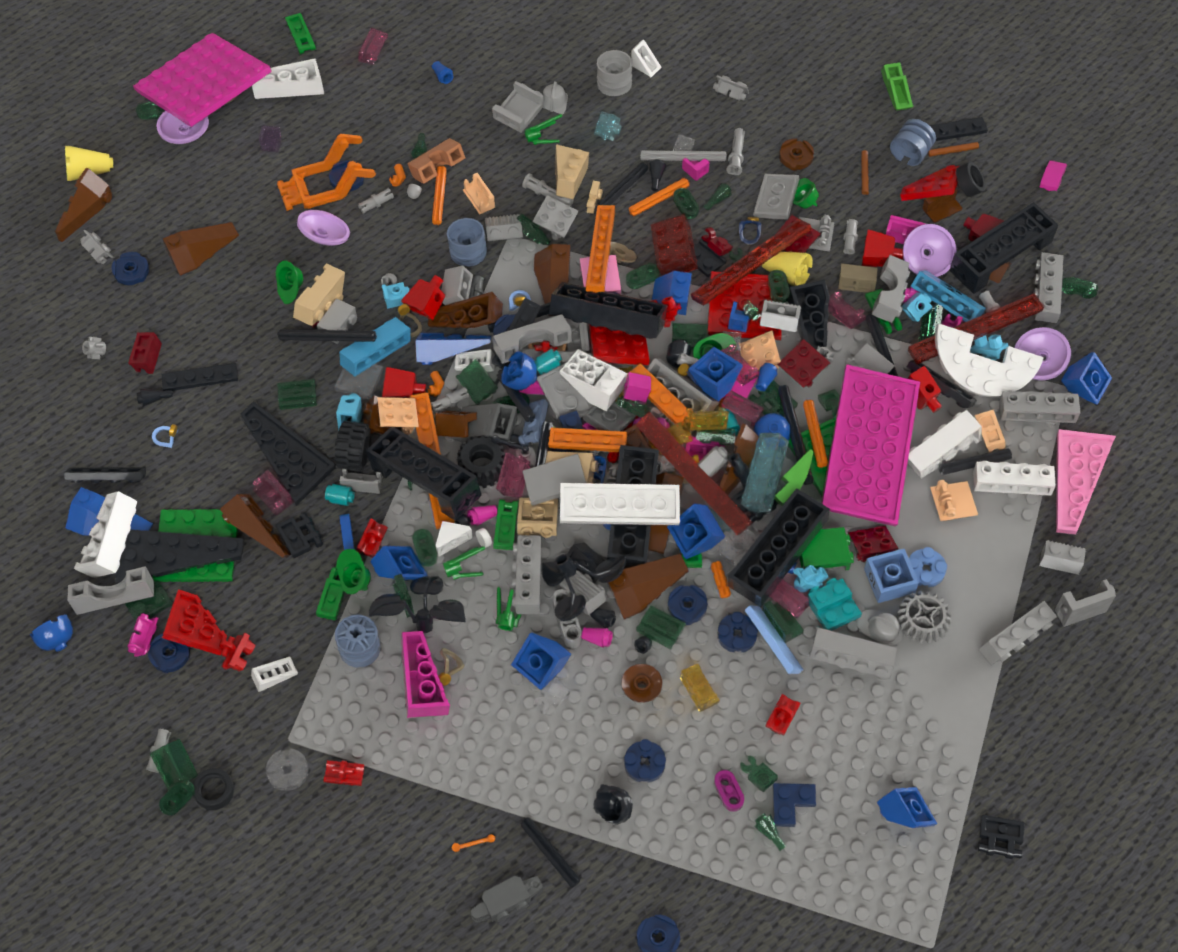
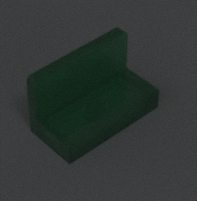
(783, 621)
(173, 763)

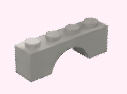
(895, 275)
(554, 330)
(90, 597)

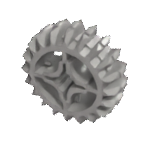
(922, 623)

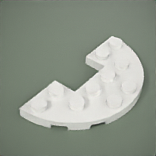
(980, 374)

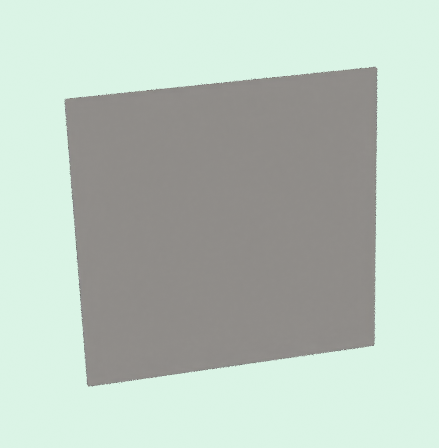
(849, 737)

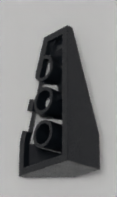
(814, 311)

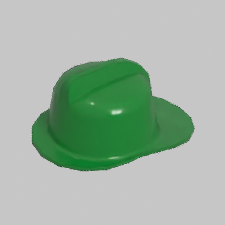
(806, 194)
(288, 275)
(718, 341)
(352, 572)

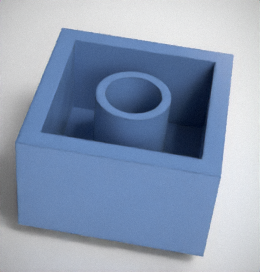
(891, 575)

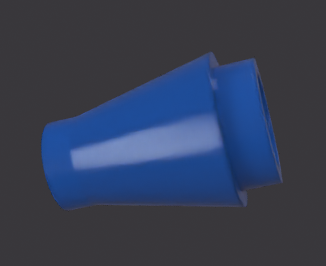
(442, 72)
(766, 375)

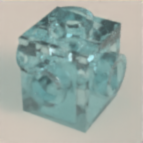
(607, 126)

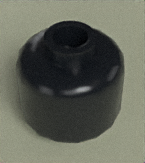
(674, 349)

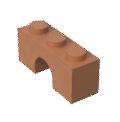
(445, 153)

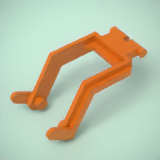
(295, 189)

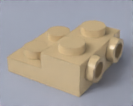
(537, 519)

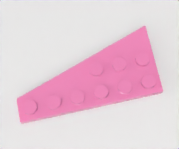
(1078, 470)

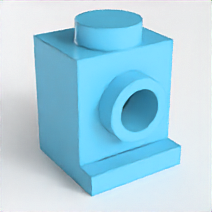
(394, 294)
(911, 306)

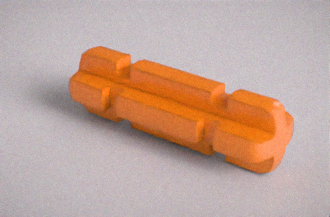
(720, 579)

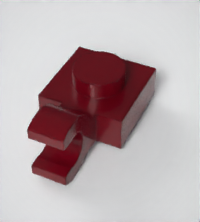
(717, 244)

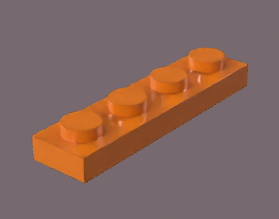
(663, 398)
(586, 439)

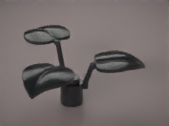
(564, 567)
(446, 610)

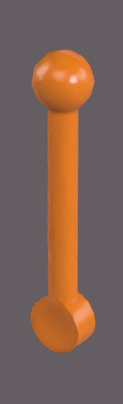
(456, 847)

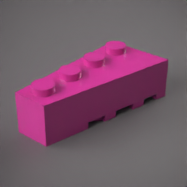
(422, 685)

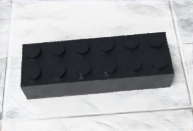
(608, 310)
(634, 466)
(778, 547)

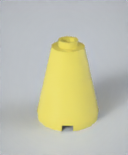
(79, 159)
(793, 264)

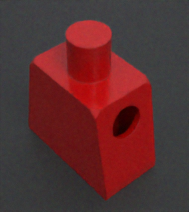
(878, 248)
(425, 297)
(401, 384)
(927, 391)

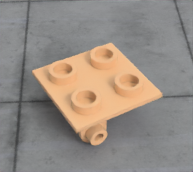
(760, 350)
(398, 413)
(953, 500)

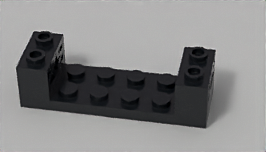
(1001, 244)
(427, 469)

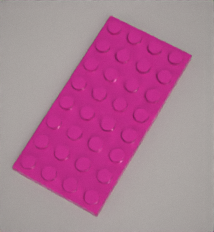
(870, 445)

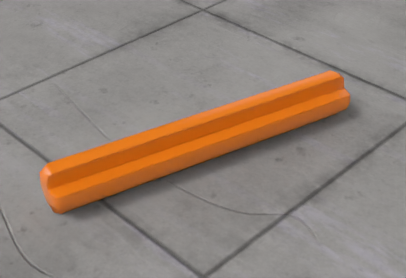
(439, 195)
(657, 197)
(815, 433)

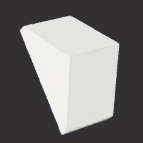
(644, 60)
(451, 536)

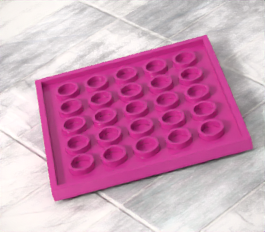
(202, 79)

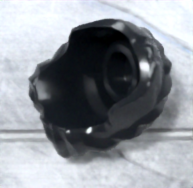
(613, 804)

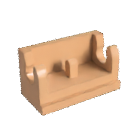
(479, 194)
(991, 431)

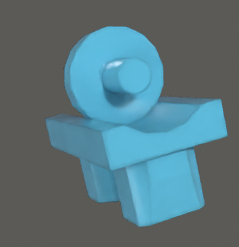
(989, 349)
(809, 578)

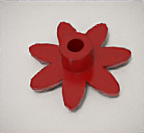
(544, 346)

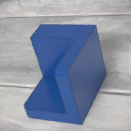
(738, 320)

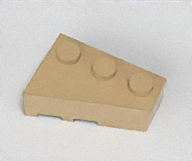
(569, 170)
(317, 300)

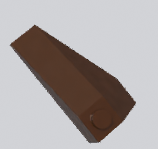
(88, 200)
(194, 246)
(552, 268)
(469, 312)
(745, 446)
(246, 515)
(660, 533)
(645, 582)

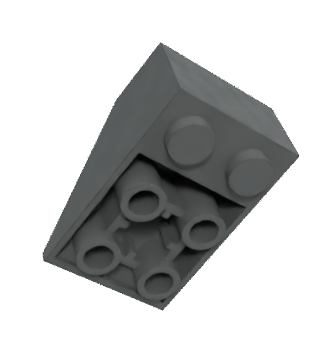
(491, 420)

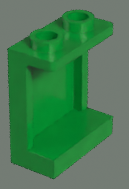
(828, 550)

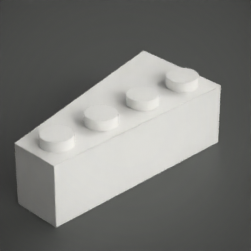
(290, 80)
(945, 443)
(108, 536)

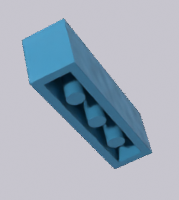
(947, 296)
(363, 355)

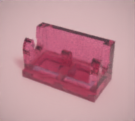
(372, 46)
(844, 312)
(747, 372)
(743, 407)
(511, 477)
(272, 493)
(790, 598)

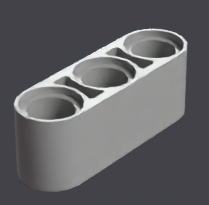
(567, 627)

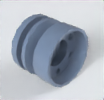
(913, 141)
(467, 242)
(360, 650)

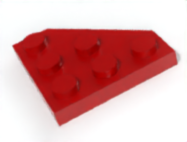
(934, 185)
(193, 624)

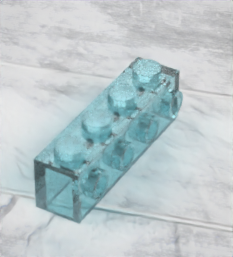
(764, 472)

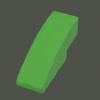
(897, 86)
(794, 477)

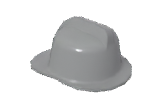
(555, 98)
(880, 627)

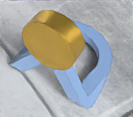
(518, 301)
(172, 432)

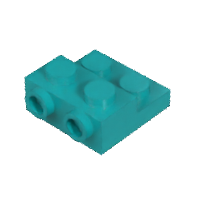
(833, 604)

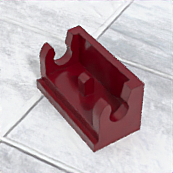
(145, 352)

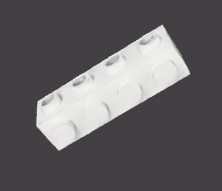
(1014, 478)

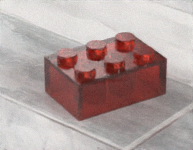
(674, 245)

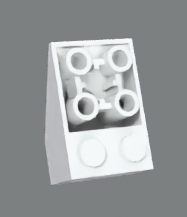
(594, 379)

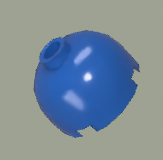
(520, 372)
(773, 424)
(53, 634)

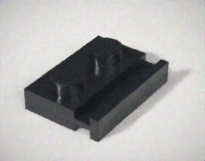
(707, 259)

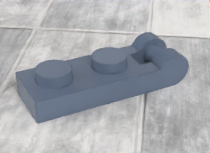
(532, 430)

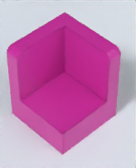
(695, 168)
(637, 387)

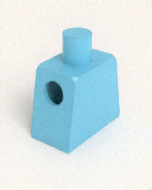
(348, 407)

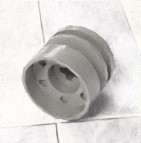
(614, 73)

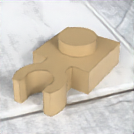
(595, 194)

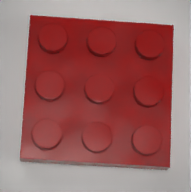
(618, 346)

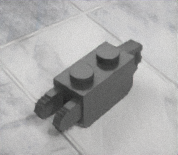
(505, 898)

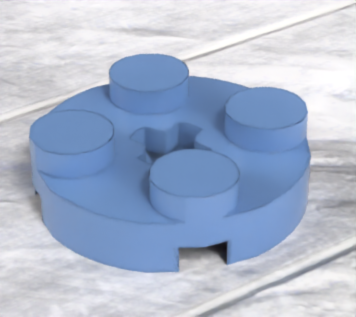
(937, 566)

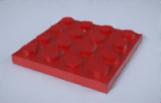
(751, 288)

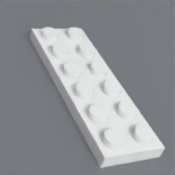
(619, 504)

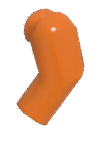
(399, 177)
(436, 389)

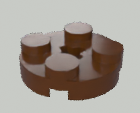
(796, 162)

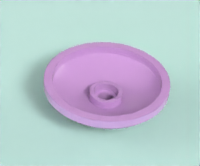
(177, 132)
(323, 227)
(937, 242)
(1048, 344)

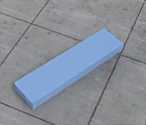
(773, 639)

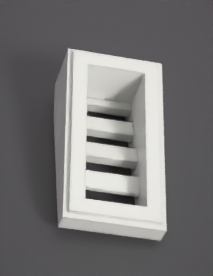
(485, 357)
(275, 679)

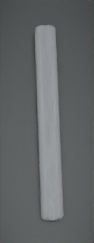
(680, 155)

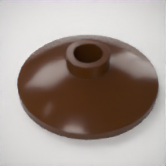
(644, 675)

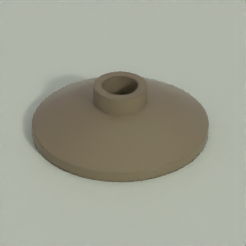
(622, 253)

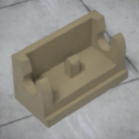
(857, 278)

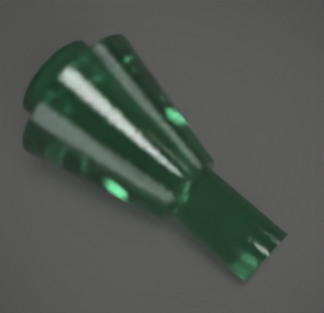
(420, 147)
(721, 193)
(768, 828)

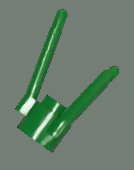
(533, 133)
(453, 566)
(506, 620)

